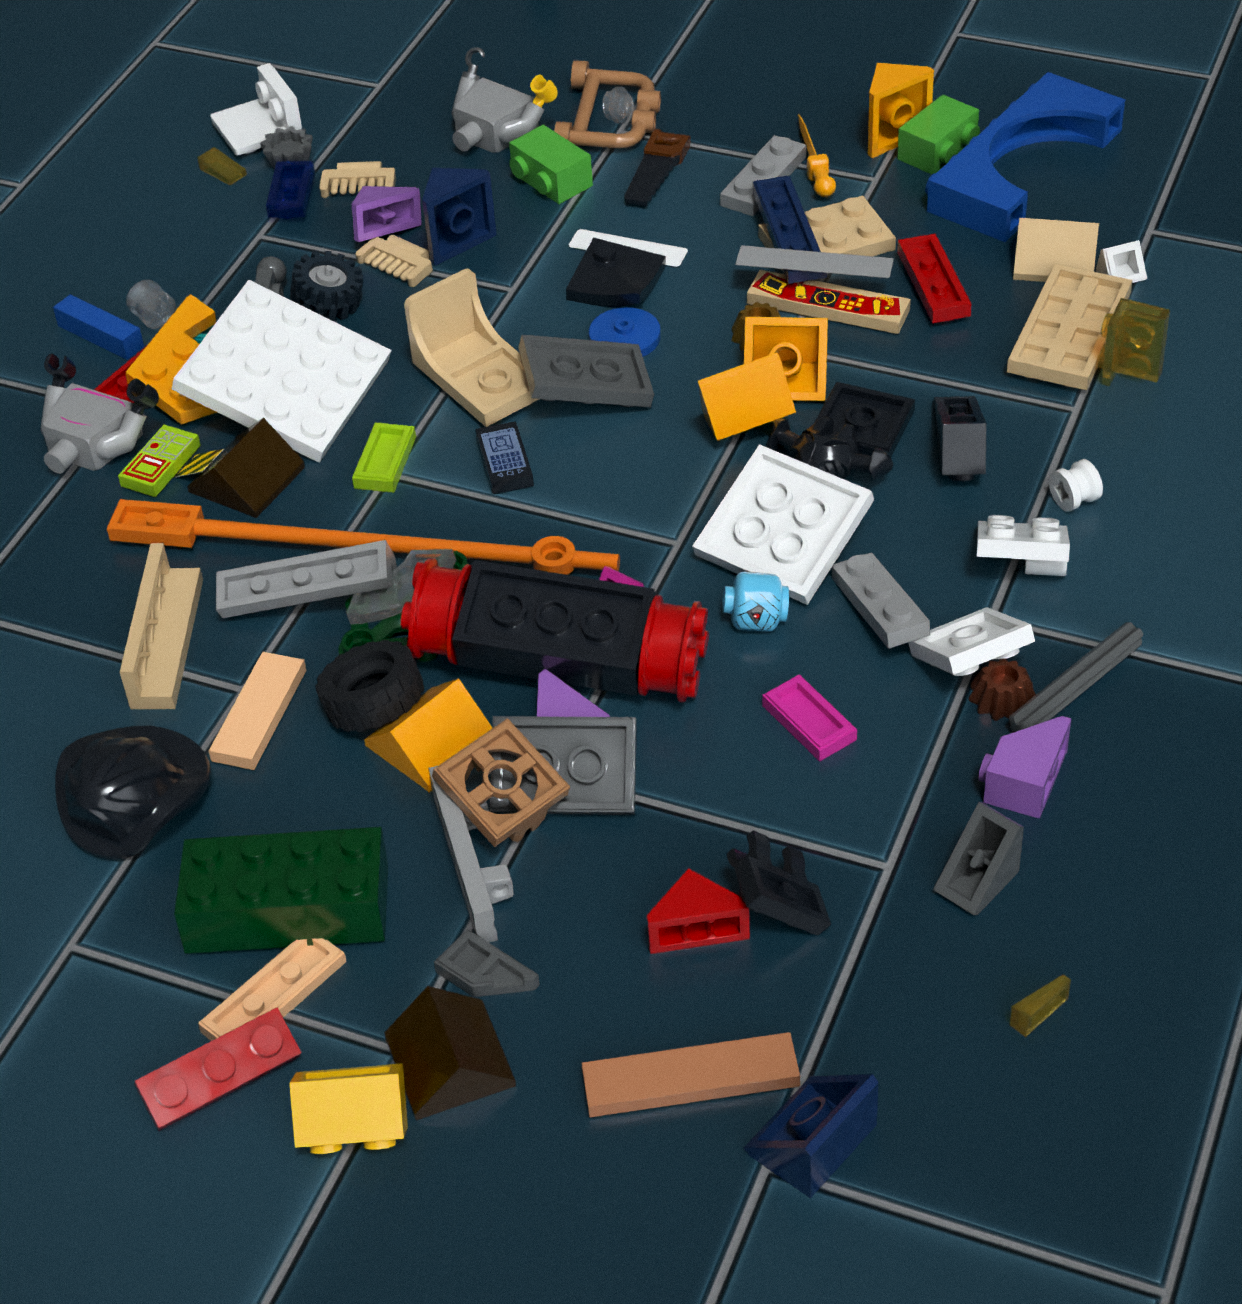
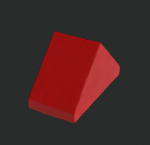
(696, 915)

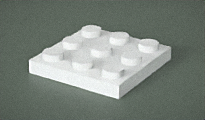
(784, 522)

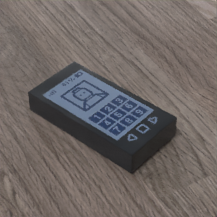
(504, 457)

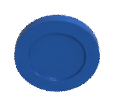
(627, 326)

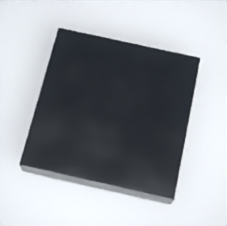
(876, 415)

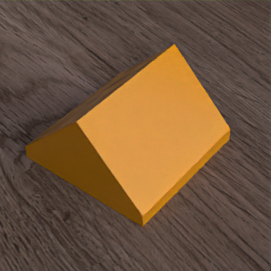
(895, 98)
(801, 349)
(745, 396)
(430, 732)

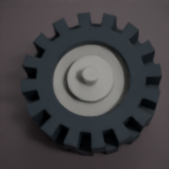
(327, 284)

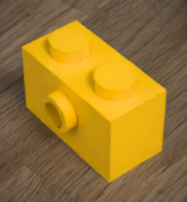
(349, 1107)

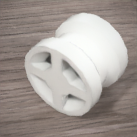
(1075, 485)

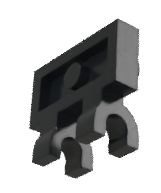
(778, 891)

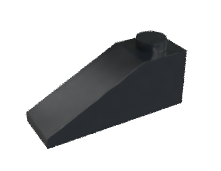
(960, 437)

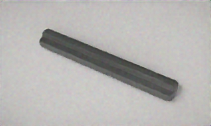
(1077, 678)

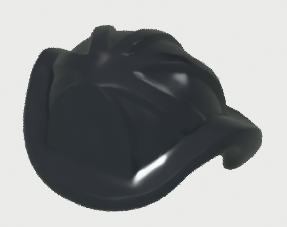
(127, 786)

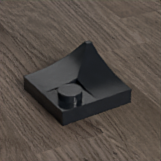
(614, 275)

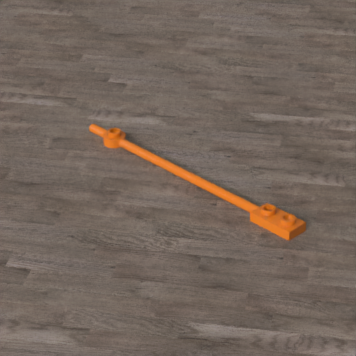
(181, 524)

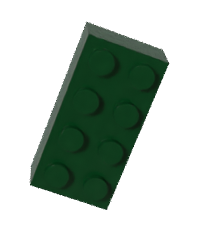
(282, 889)

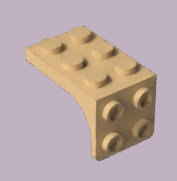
(463, 351)

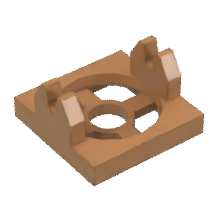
(498, 827)

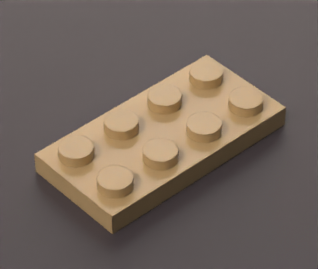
(1065, 327)

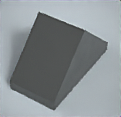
(982, 860)

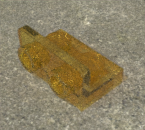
(1134, 341)

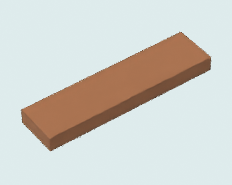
(690, 1074)

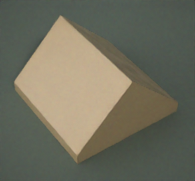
(1053, 242)

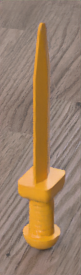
(817, 166)

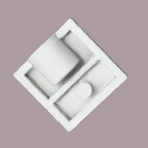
(1041, 544)

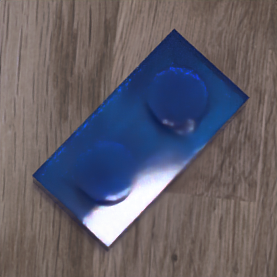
(290, 189)

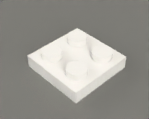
(972, 640)

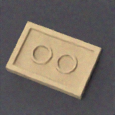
(845, 229)

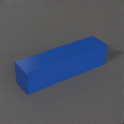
(98, 327)

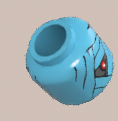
(756, 601)

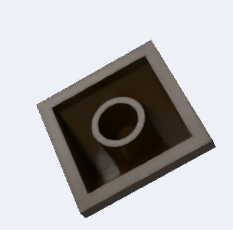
(249, 471)
(447, 1052)

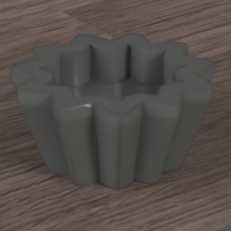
(287, 145)

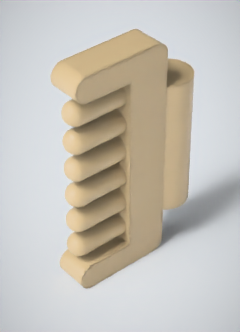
(355, 174)
(397, 257)

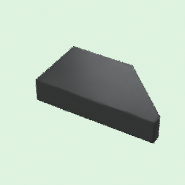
(483, 968)

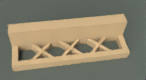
(160, 632)

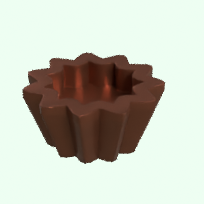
(1001, 689)

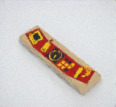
(830, 301)

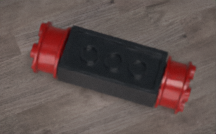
(568, 624)

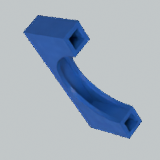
(1050, 110)

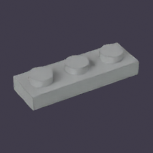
(774, 160)
(880, 600)

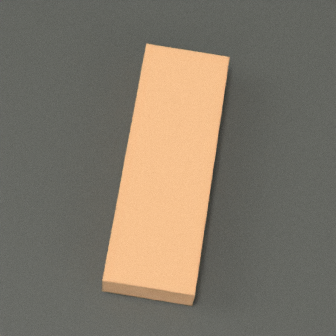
(257, 711)
(278, 984)

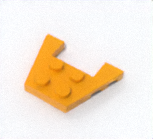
(168, 354)

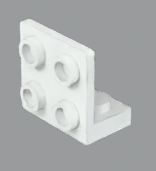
(247, 123)

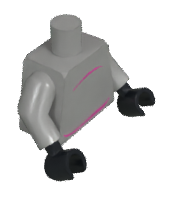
(87, 424)

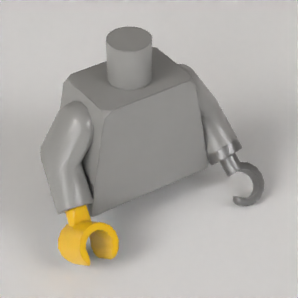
(493, 113)

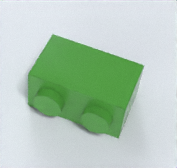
(937, 134)
(551, 164)

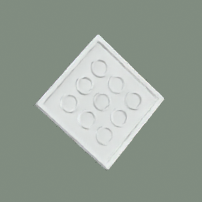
(282, 366)

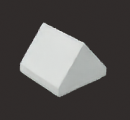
(1123, 262)

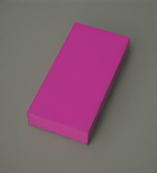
(809, 717)

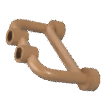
(588, 80)

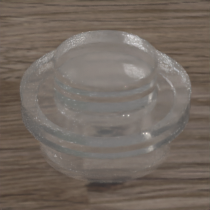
(618, 105)

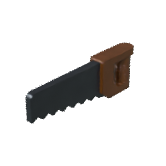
(660, 156)

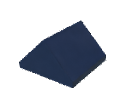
(457, 211)
(817, 1129)

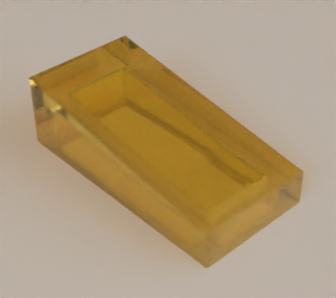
(221, 166)
(1038, 1006)

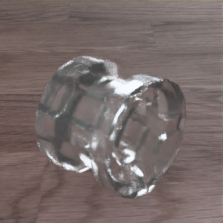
(150, 303)

